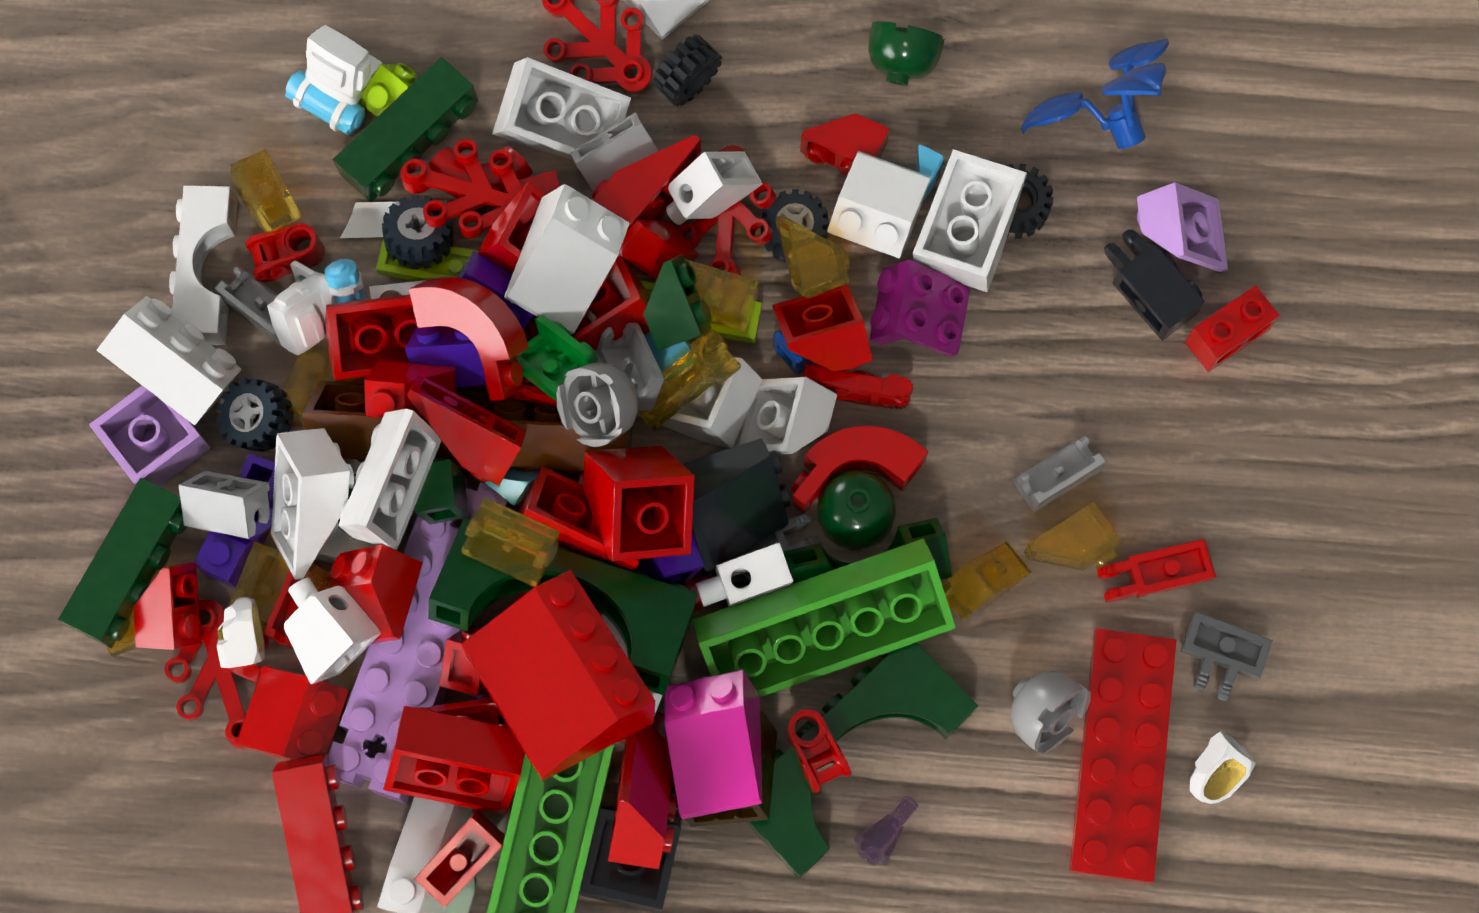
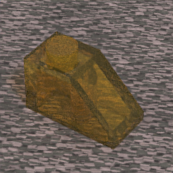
(264, 192)
(812, 259)
(1077, 541)
(984, 580)

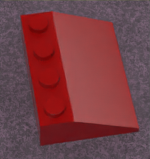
(559, 676)

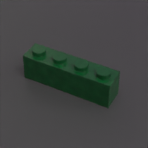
(406, 129)
(125, 564)

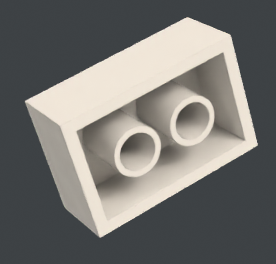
(169, 358)

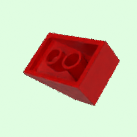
(642, 187)

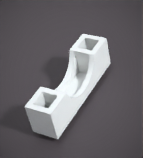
(205, 219)

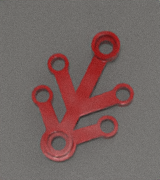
(602, 44)
(472, 194)
(726, 222)
(212, 671)

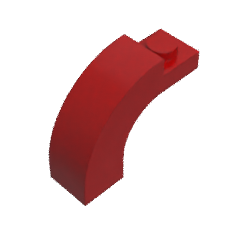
(483, 320)
(856, 448)

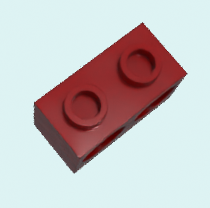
(1231, 328)

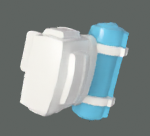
(333, 80)
(301, 308)

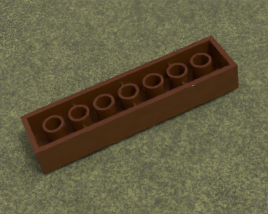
(547, 442)

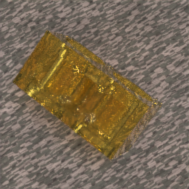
(727, 295)

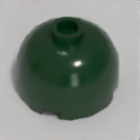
(904, 51)
(856, 510)

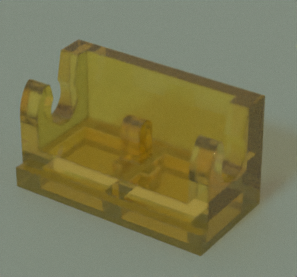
(510, 542)
(262, 579)

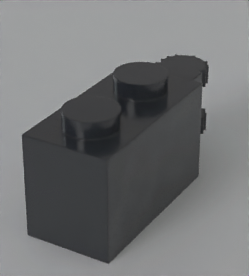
(1154, 285)

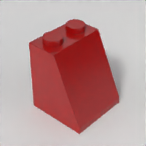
(640, 501)

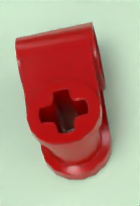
(277, 250)
(817, 752)

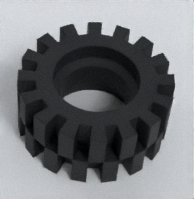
(687, 70)
(1041, 206)

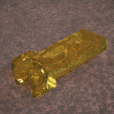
(691, 376)

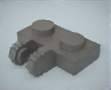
(1226, 647)

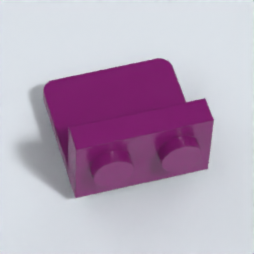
(919, 307)

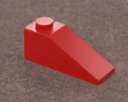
(471, 433)

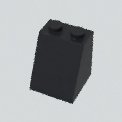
(736, 500)

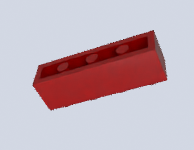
(315, 835)

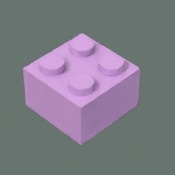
(149, 437)

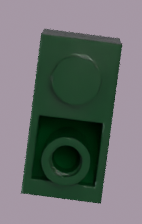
(675, 307)

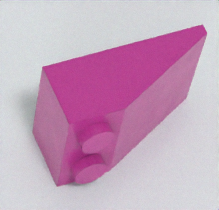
(714, 743)

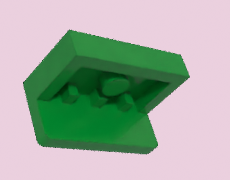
(552, 356)

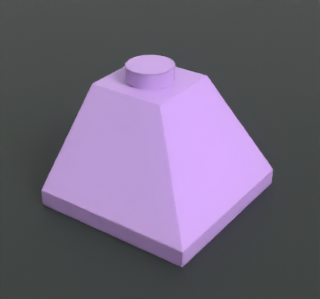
(1184, 224)

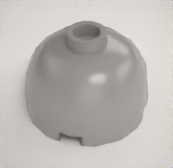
(597, 403)
(1046, 707)

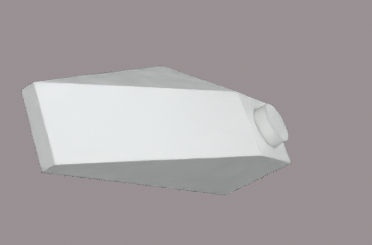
(423, 835)

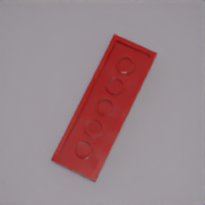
(1123, 756)

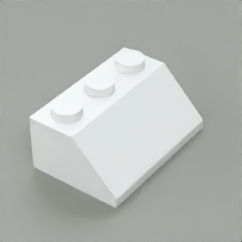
(390, 479)

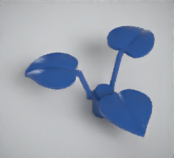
(1123, 117)

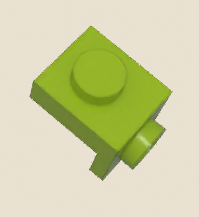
(387, 86)

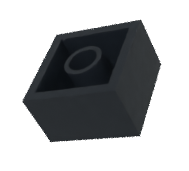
(625, 883)

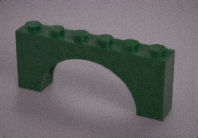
(645, 611)
(900, 687)

